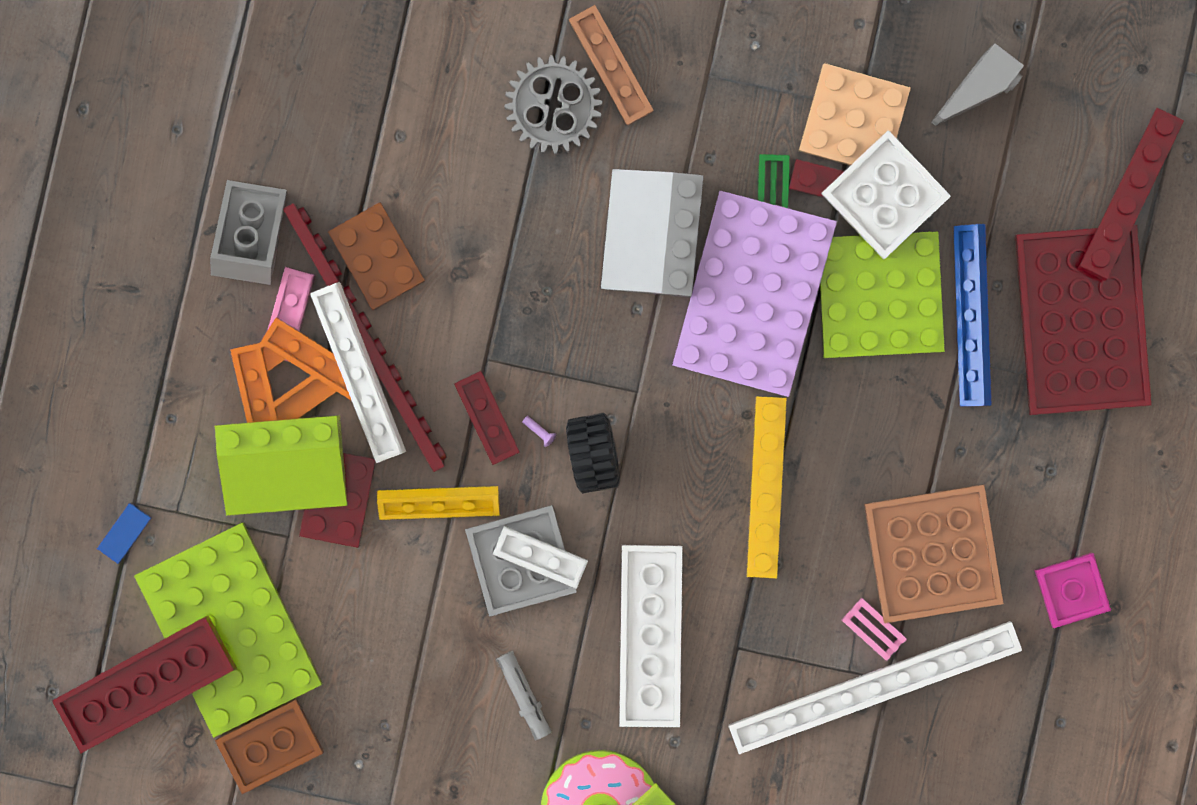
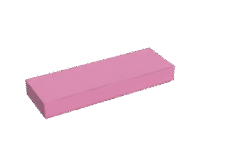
(292, 297)

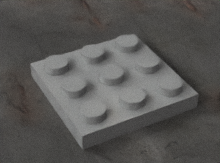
(506, 583)

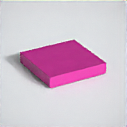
(1072, 590)

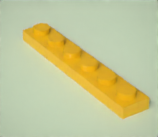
(766, 487)

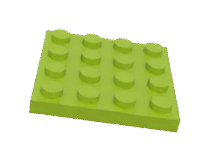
(882, 303)

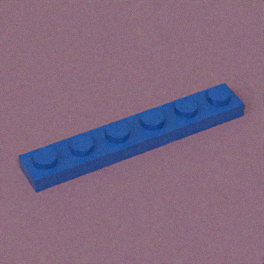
(972, 315)

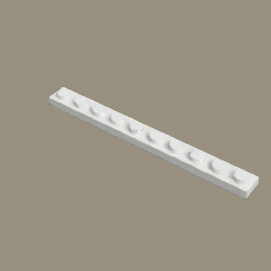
(875, 687)

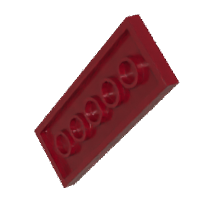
(144, 684)

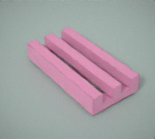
(893, 646)

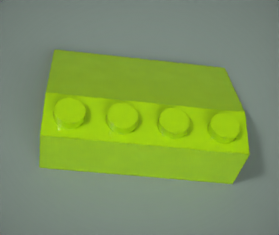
(281, 465)

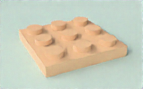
(851, 114)

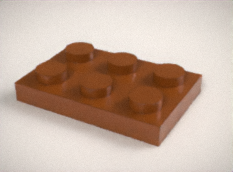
(376, 256)
(269, 746)

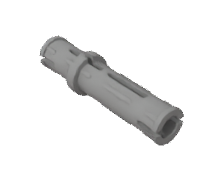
(522, 692)

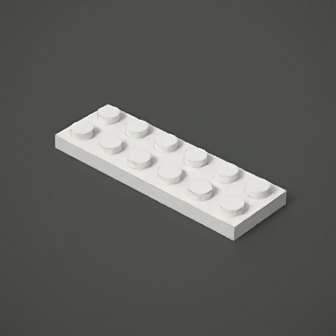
(650, 636)

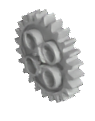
(527, 99)

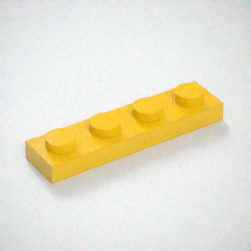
(438, 503)

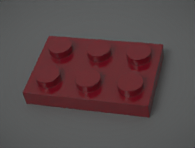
(343, 523)

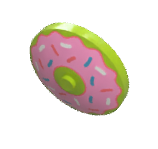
(597, 779)

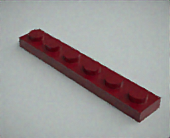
(1131, 194)

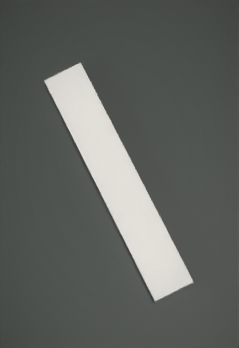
(358, 372)

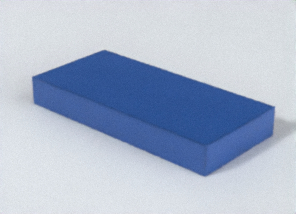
(124, 533)

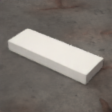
(540, 557)

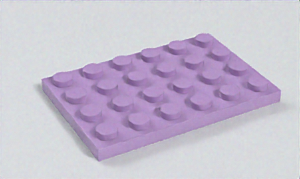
(754, 293)

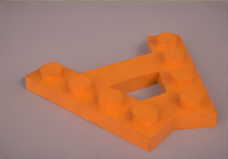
(281, 344)

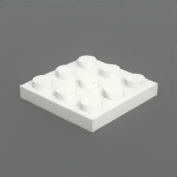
(886, 194)

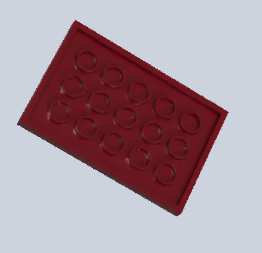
(1078, 331)

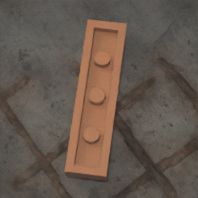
(611, 65)

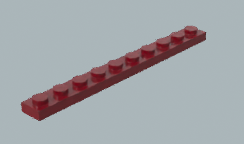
(388, 374)

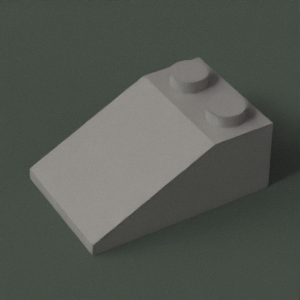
(990, 76)
(248, 232)

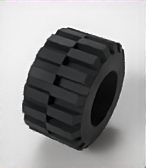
(593, 453)

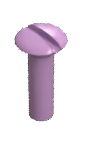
(537, 429)

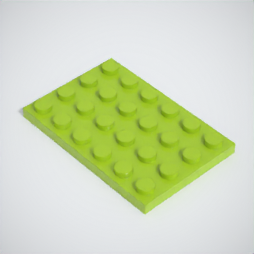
(235, 590)

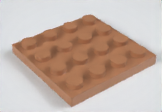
(933, 553)

